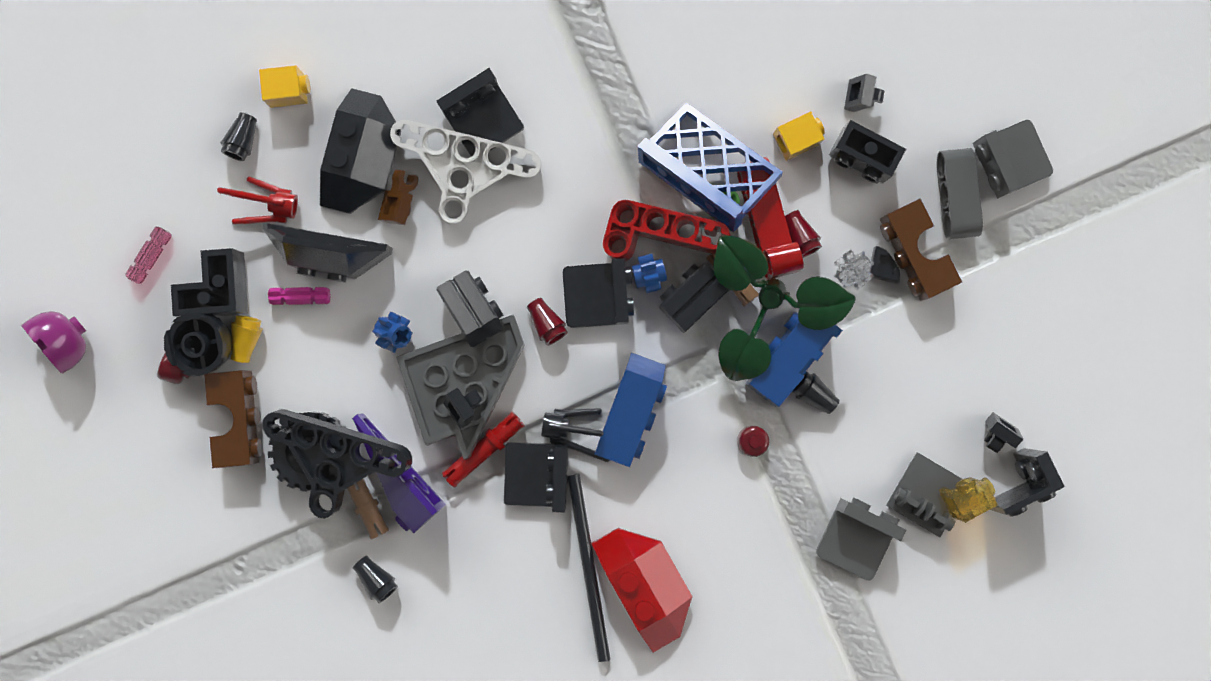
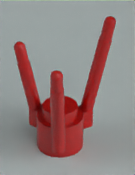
(281, 204)

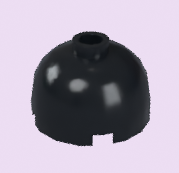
(197, 343)

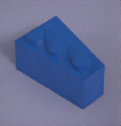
(791, 359)
(632, 410)

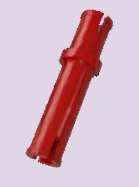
(491, 442)

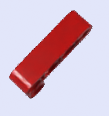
(771, 229)
(668, 233)

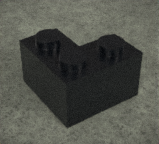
(221, 289)

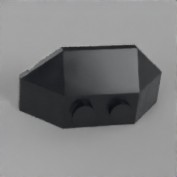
(357, 152)
(325, 253)

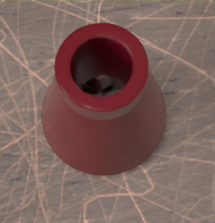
(803, 233)
(546, 321)

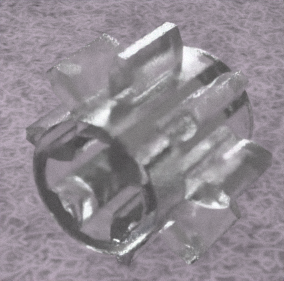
(853, 269)

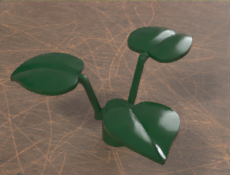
(820, 305)

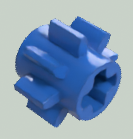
(649, 273)
(392, 332)

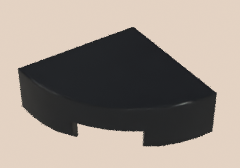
(884, 266)

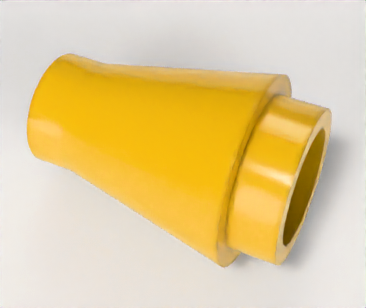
(244, 335)

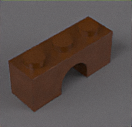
(903, 230)
(237, 393)

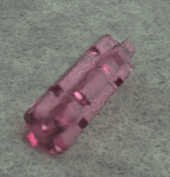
(148, 255)

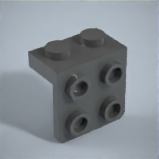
(1013, 158)
(858, 538)

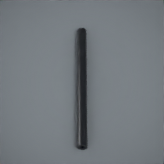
(589, 568)

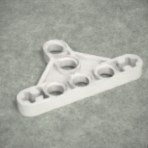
(448, 160)

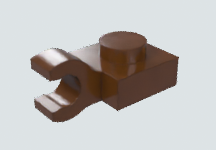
(397, 202)

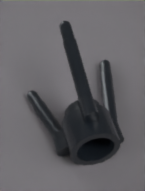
(557, 426)

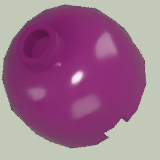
(57, 338)

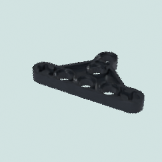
(348, 462)

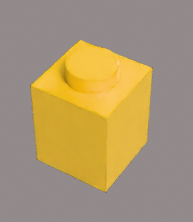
(284, 86)
(799, 135)

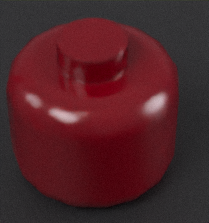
(170, 373)
(753, 441)

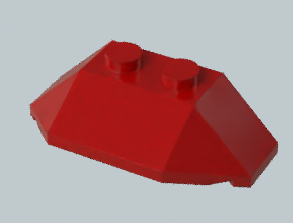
(645, 584)

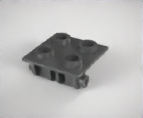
(919, 495)

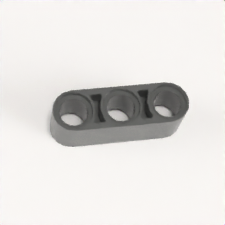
(959, 193)

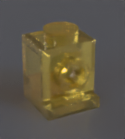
(969, 498)

